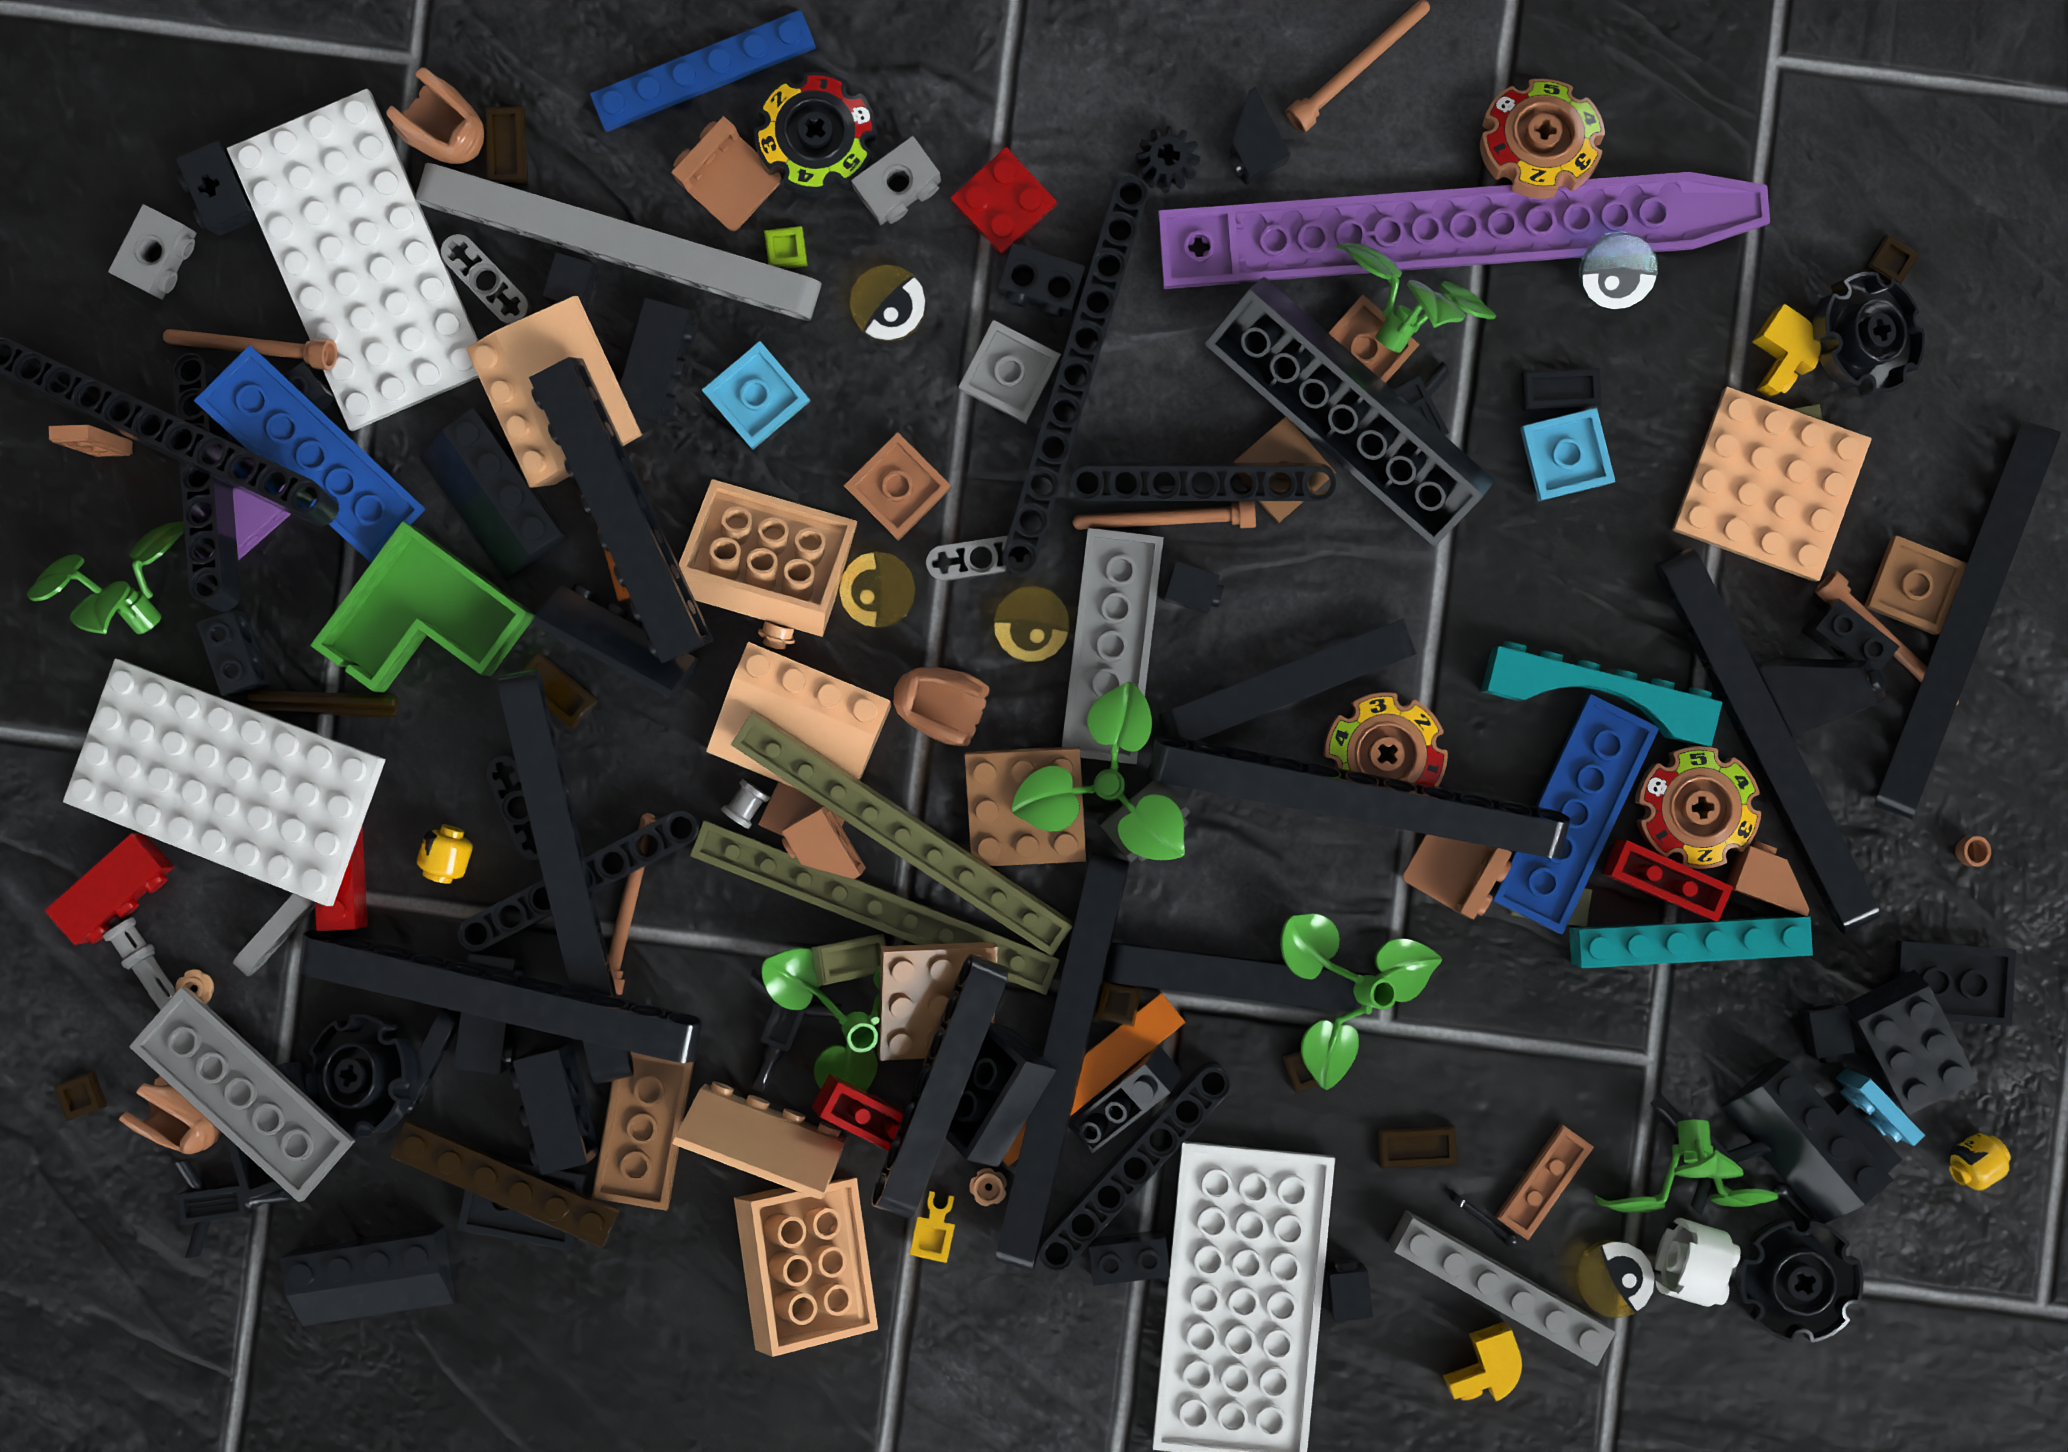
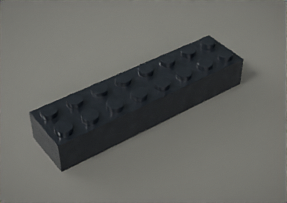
(1349, 411)

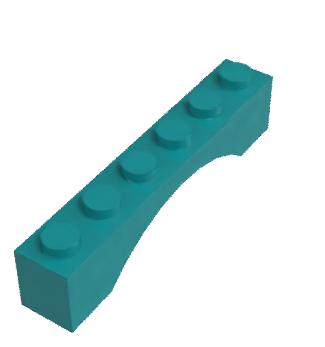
(1680, 715)
(1691, 941)

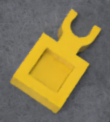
(932, 1235)

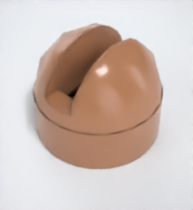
(1973, 851)

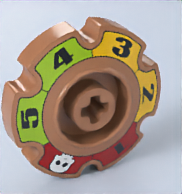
(1537, 165)
(1382, 721)
(1705, 835)

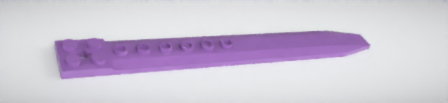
(1452, 227)

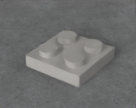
(1009, 371)

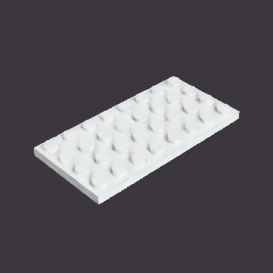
(358, 257)
(224, 782)
(1243, 1300)

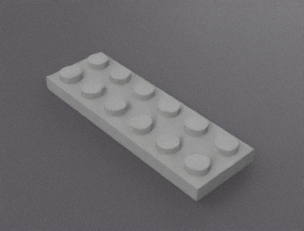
(1111, 629)
(242, 1094)

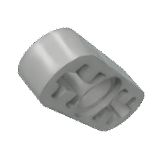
(475, 254)
(951, 553)
(273, 934)

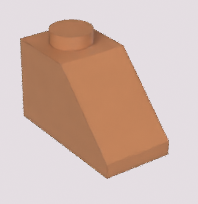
(822, 844)
(1767, 879)

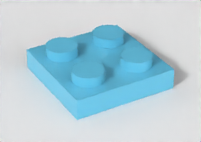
(756, 395)
(1567, 454)
(1884, 1114)

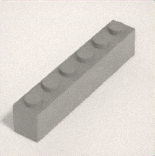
(1501, 1287)

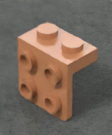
(725, 175)
(1457, 873)

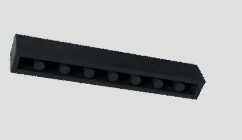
(620, 509)

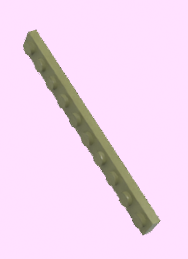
(902, 833)
(865, 902)

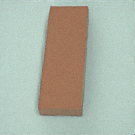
(90, 440)
(1544, 1181)

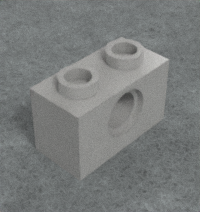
(904, 161)
(146, 233)

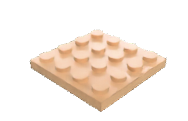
(1771, 484)

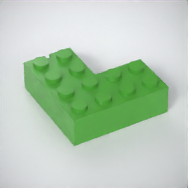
(413, 593)

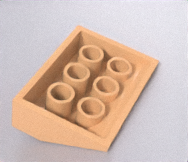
(524, 349)
(766, 557)
(806, 703)
(761, 1139)
(805, 1267)

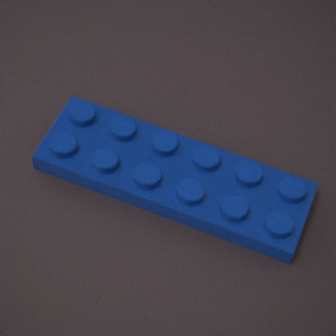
(288, 429)
(1590, 788)

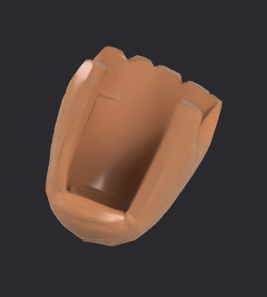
(439, 122)
(941, 703)
(172, 1120)

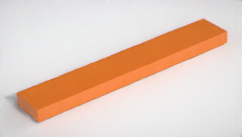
(1116, 1055)

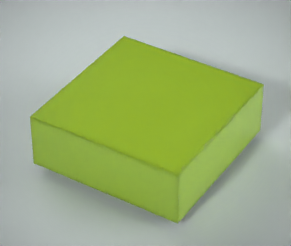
(786, 247)

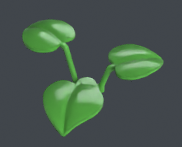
(1438, 307)
(97, 609)
(1048, 796)
(1404, 971)
(791, 983)
(1697, 1150)

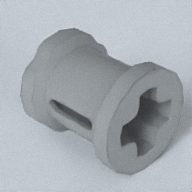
(745, 803)

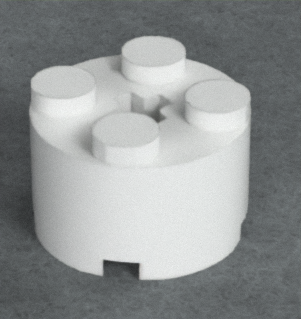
(1696, 1263)

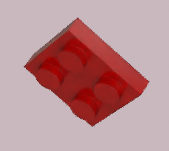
(1003, 201)

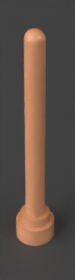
(1304, 113)
(318, 353)
(1240, 513)
(1836, 587)
(626, 910)

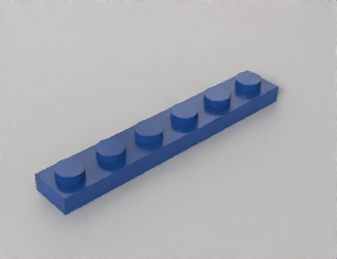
(703, 70)

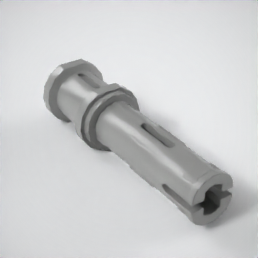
(139, 958)

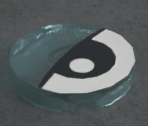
(1618, 270)

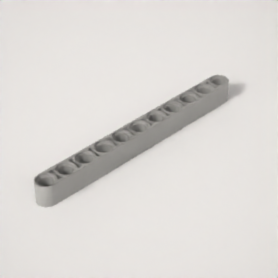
(618, 241)

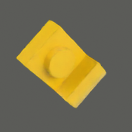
(1791, 341)
(1497, 1366)

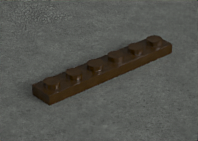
(505, 1183)

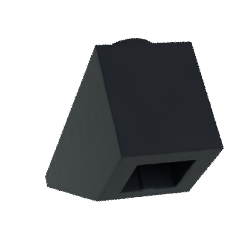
(1127, 1099)

